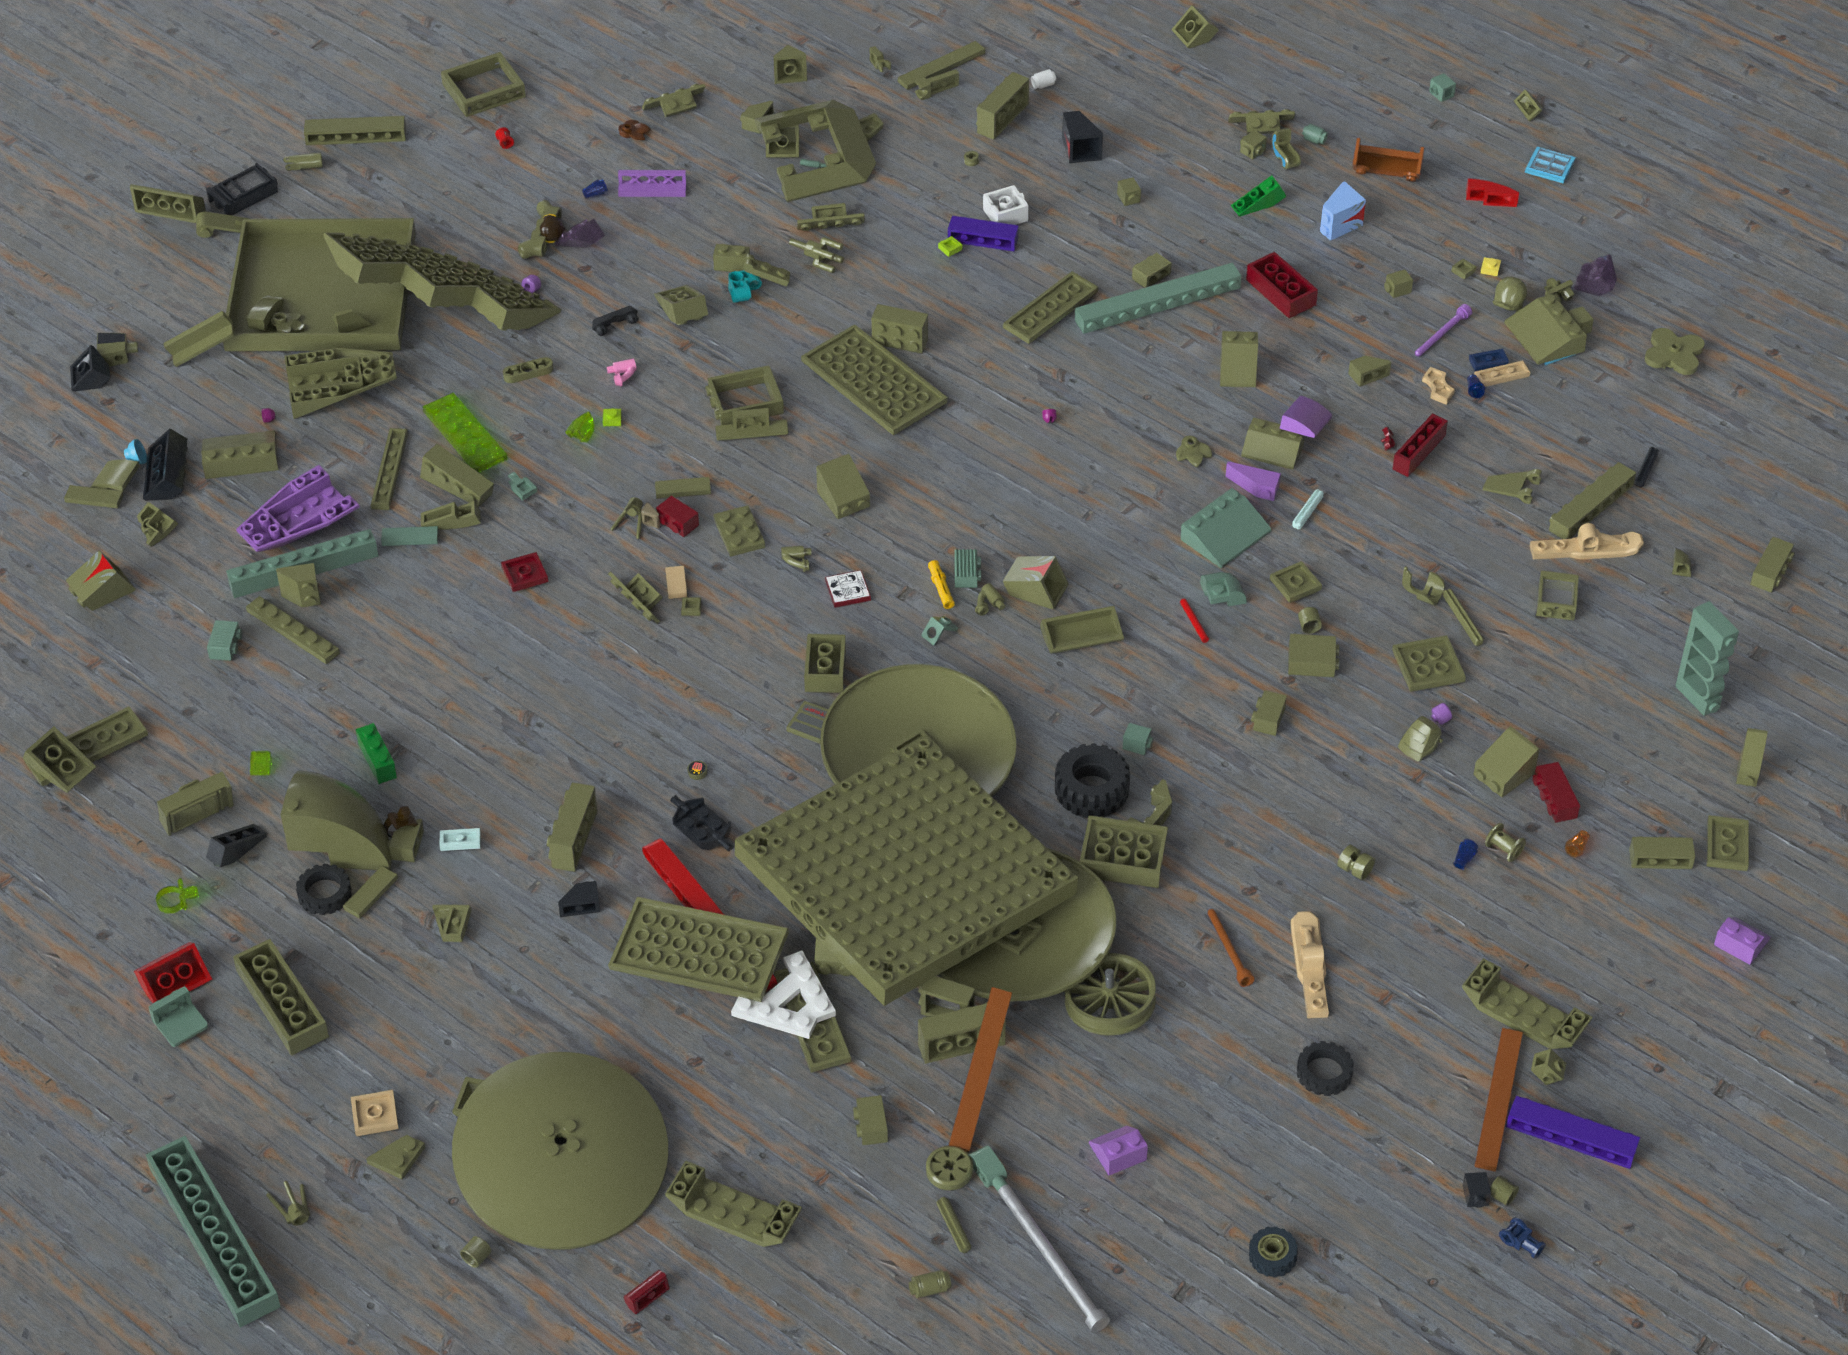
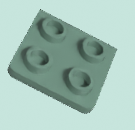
(177, 1017)

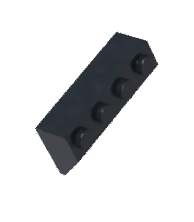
(165, 467)

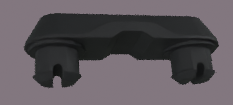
(599, 324)

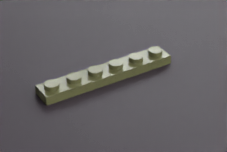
(292, 630)

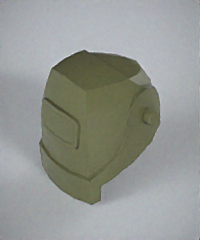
(1421, 738)

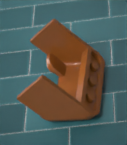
(1388, 161)

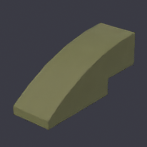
(263, 312)
(451, 516)

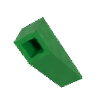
(1259, 198)

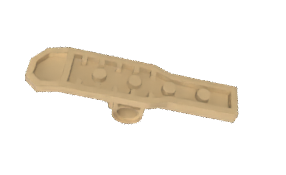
(1588, 545)
(1310, 962)

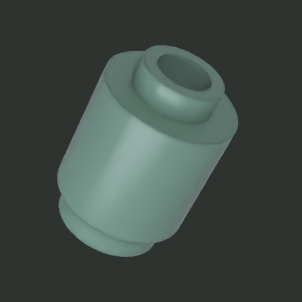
(1315, 134)

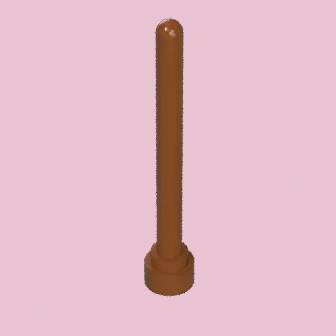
(1244, 975)

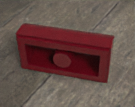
(647, 1292)

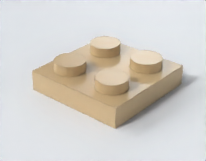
(374, 1113)

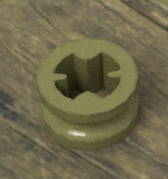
(971, 162)

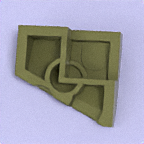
(155, 524)

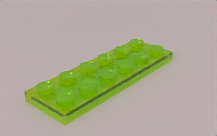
(465, 432)

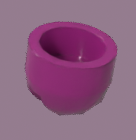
(1049, 414)
(268, 415)

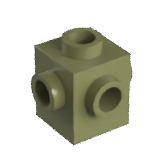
(1548, 1066)

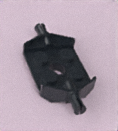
(695, 813)

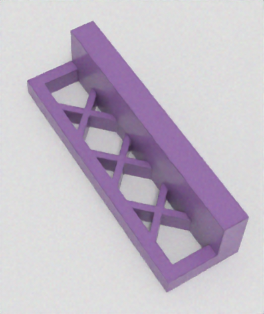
(652, 186)

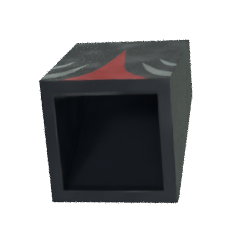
(1081, 138)

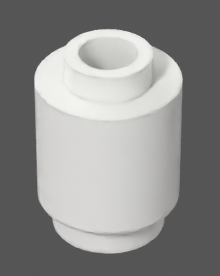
(1043, 79)

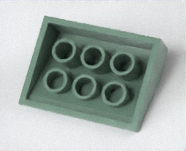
(1224, 528)

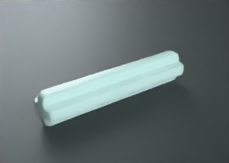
(1307, 509)

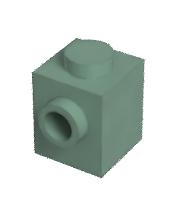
(1442, 87)

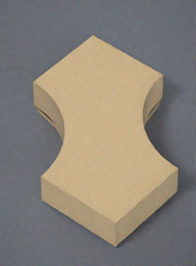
(1440, 389)

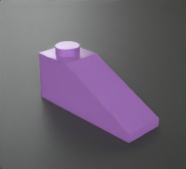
(1254, 480)

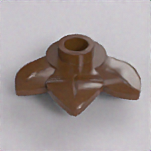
(633, 129)

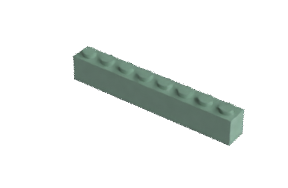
(325, 556)

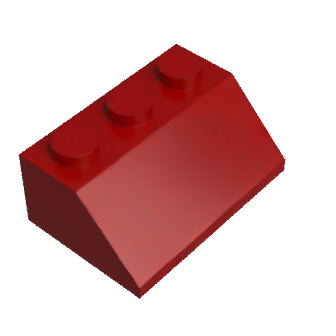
(172, 972)

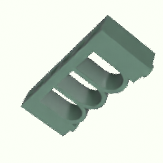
(1705, 657)

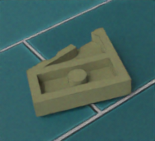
(452, 921)
(398, 1156)

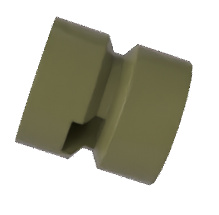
(1354, 861)

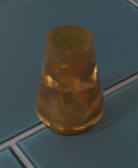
(1577, 844)

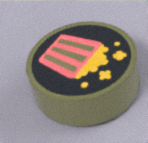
(697, 770)

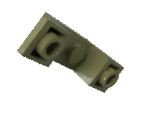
(1162, 800)

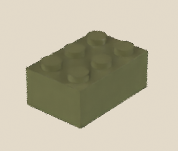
(900, 328)
(825, 663)

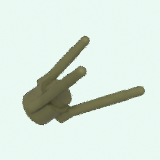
(632, 509)
(297, 1213)

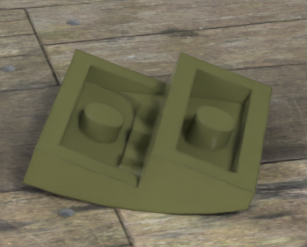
(116, 474)

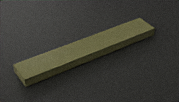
(942, 64)
(389, 469)

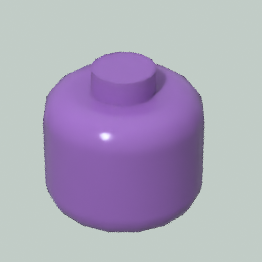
(531, 283)
(1441, 714)

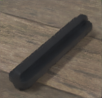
(1646, 467)

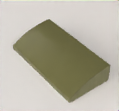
(1081, 629)

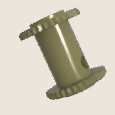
(1505, 842)

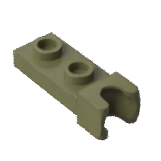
(936, 84)

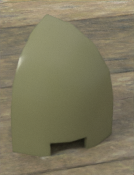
(1681, 563)

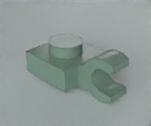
(521, 487)

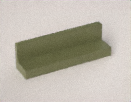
(200, 338)

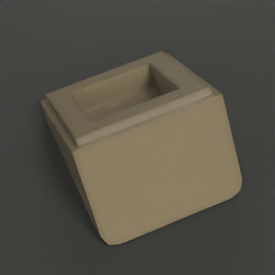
(650, 516)

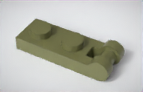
(766, 271)

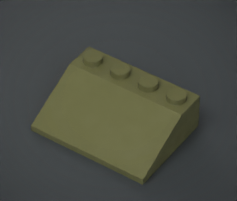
(1547, 330)
(239, 454)
(1124, 851)

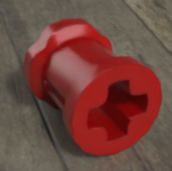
(504, 138)

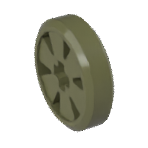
(946, 1178)

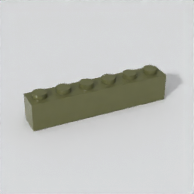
(355, 130)
(1592, 501)

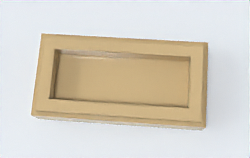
(676, 582)

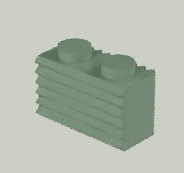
(966, 568)
(224, 640)

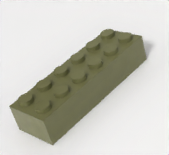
(280, 997)

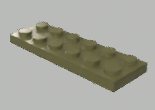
(1050, 307)
(104, 737)
(826, 1045)

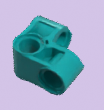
(741, 284)

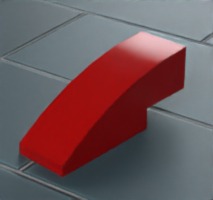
(1491, 193)

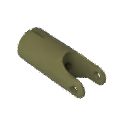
(304, 161)

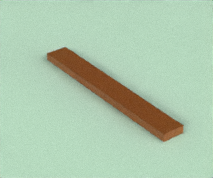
(980, 1069)
(1498, 1100)

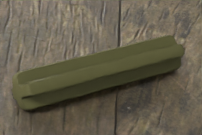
(953, 1225)

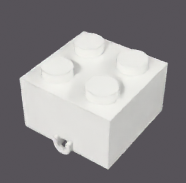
(1006, 206)

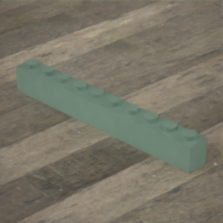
(1157, 298)

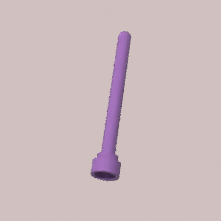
(1462, 313)

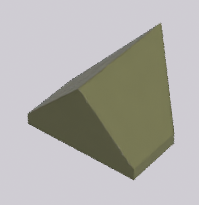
(348, 321)

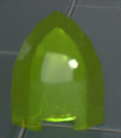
(581, 427)

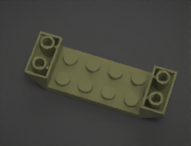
(1522, 1010)
(730, 1208)

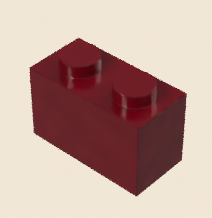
(677, 516)

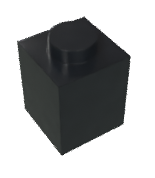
(1476, 1189)

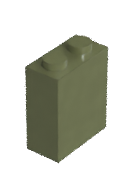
(1313, 655)

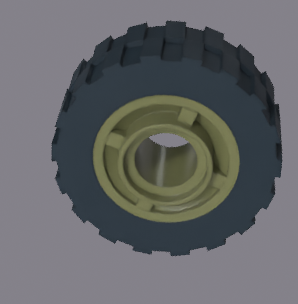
(1273, 1240)

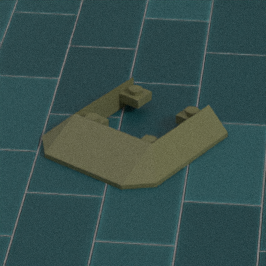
(844, 169)

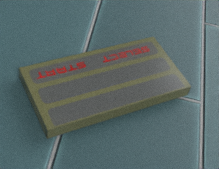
(808, 721)

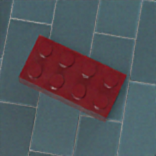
(1281, 284)

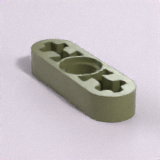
(544, 366)

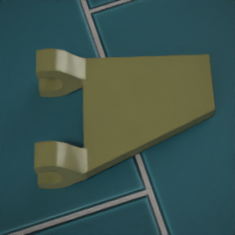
(1512, 484)

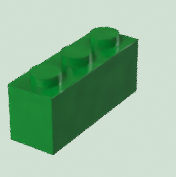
(376, 753)

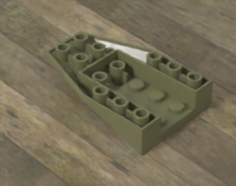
(334, 375)

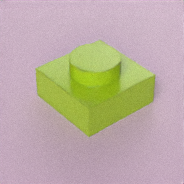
(950, 246)
(612, 417)

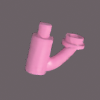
(627, 367)

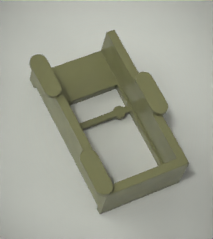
(195, 802)

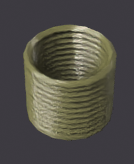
(1310, 620)
(1503, 1190)
(475, 1251)

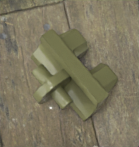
(1558, 289)

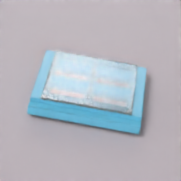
(1550, 164)

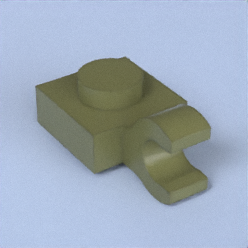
(877, 59)

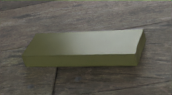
(682, 487)
(93, 496)
(370, 892)

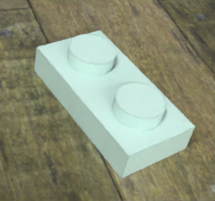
(460, 839)

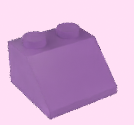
(1740, 939)
(1120, 1149)

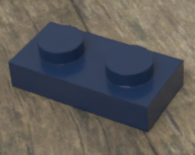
(1488, 359)

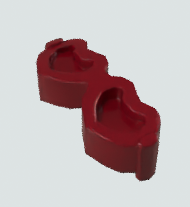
(1389, 441)

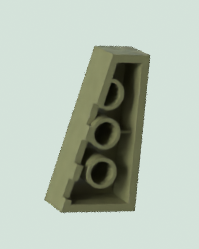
(455, 476)

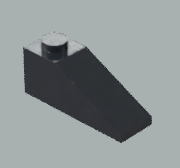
(231, 846)

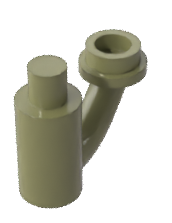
(791, 553)
(989, 591)

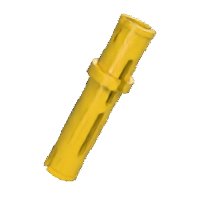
(939, 579)

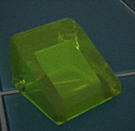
(260, 762)

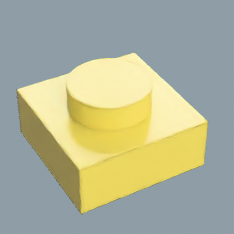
(1490, 266)

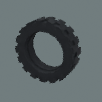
(329, 904)
(1330, 1051)

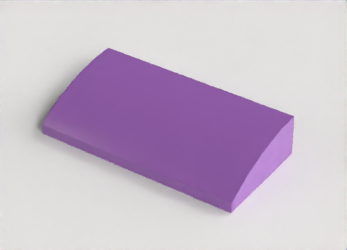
(1305, 417)

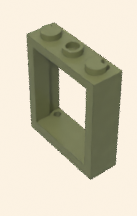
(744, 379)

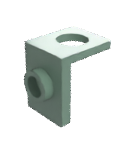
(940, 624)

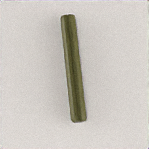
(1463, 617)

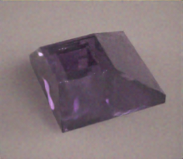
(581, 235)
(1597, 276)

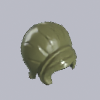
(1510, 294)

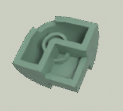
(1223, 588)

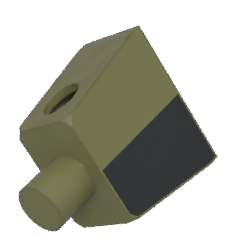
(115, 347)

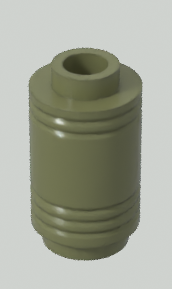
(929, 1283)

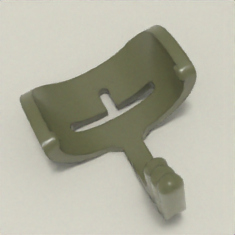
(1434, 581)

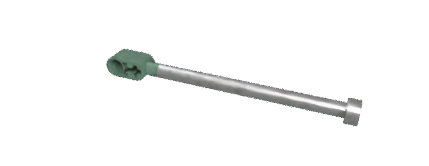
(992, 1172)

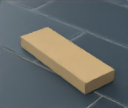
(1503, 373)

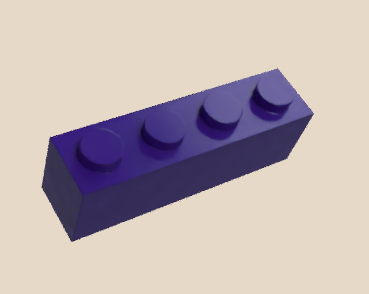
(984, 233)

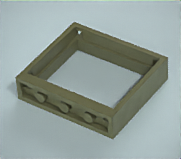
(489, 99)

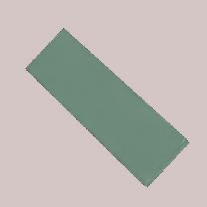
(409, 536)

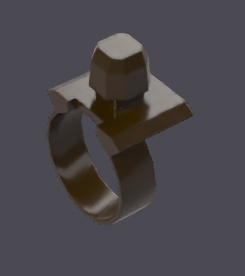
(402, 818)

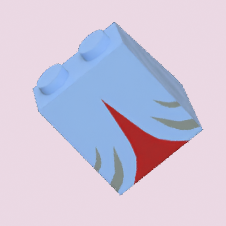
(1342, 212)

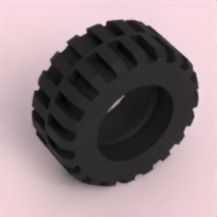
(1092, 761)

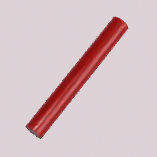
(1194, 620)

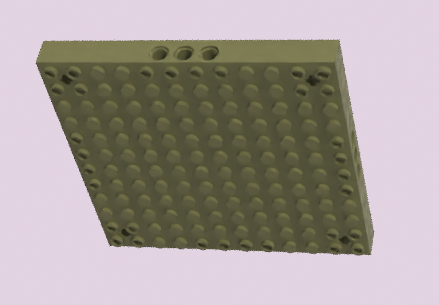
(905, 869)

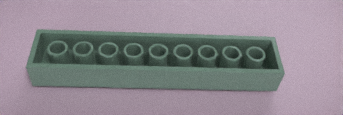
(213, 1231)

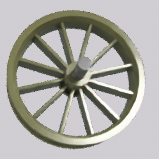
(1111, 995)

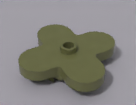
(1674, 351)

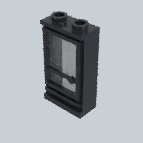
(243, 190)

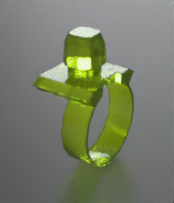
(189, 892)

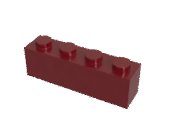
(1420, 445)

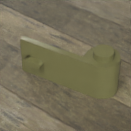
(208, 221)

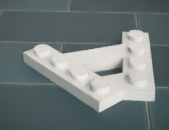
(771, 1011)

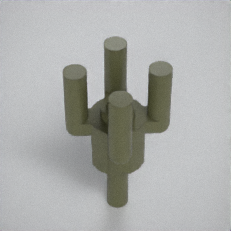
(819, 252)

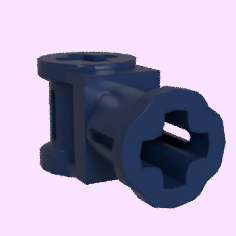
(1519, 1236)

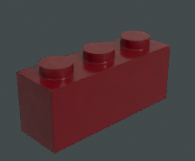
(1556, 792)

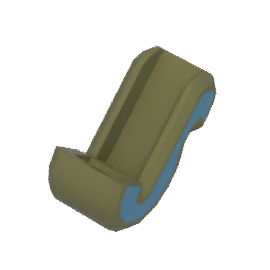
(1284, 150)

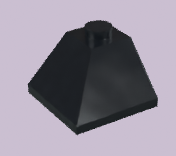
(89, 371)

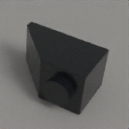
(580, 900)

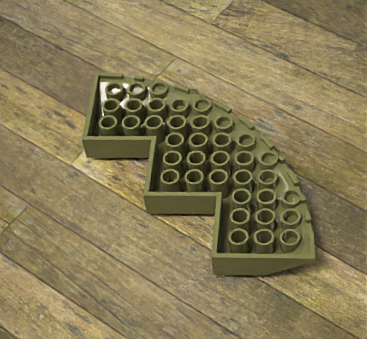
(439, 279)

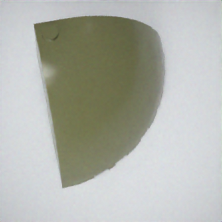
(334, 819)

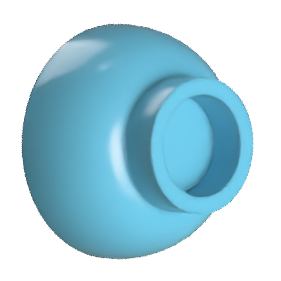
(136, 452)

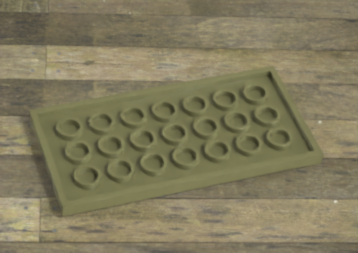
(874, 379)
(699, 949)

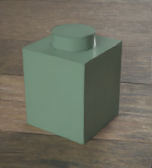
(1137, 739)

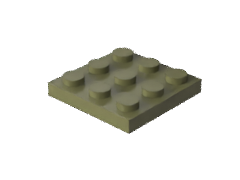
(1428, 663)

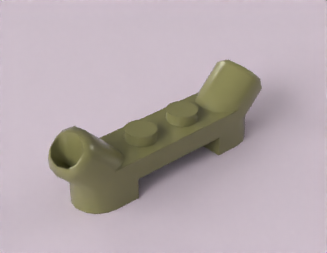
(537, 244)

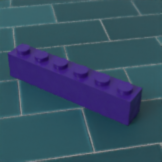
(1573, 1132)

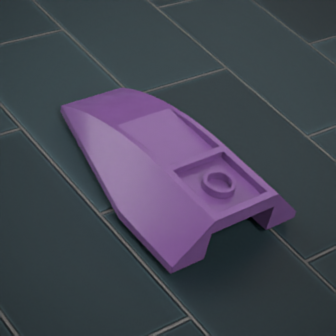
(296, 511)

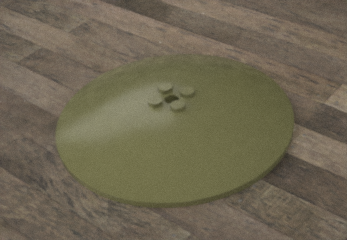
(913, 702)
(1049, 950)
(551, 1191)

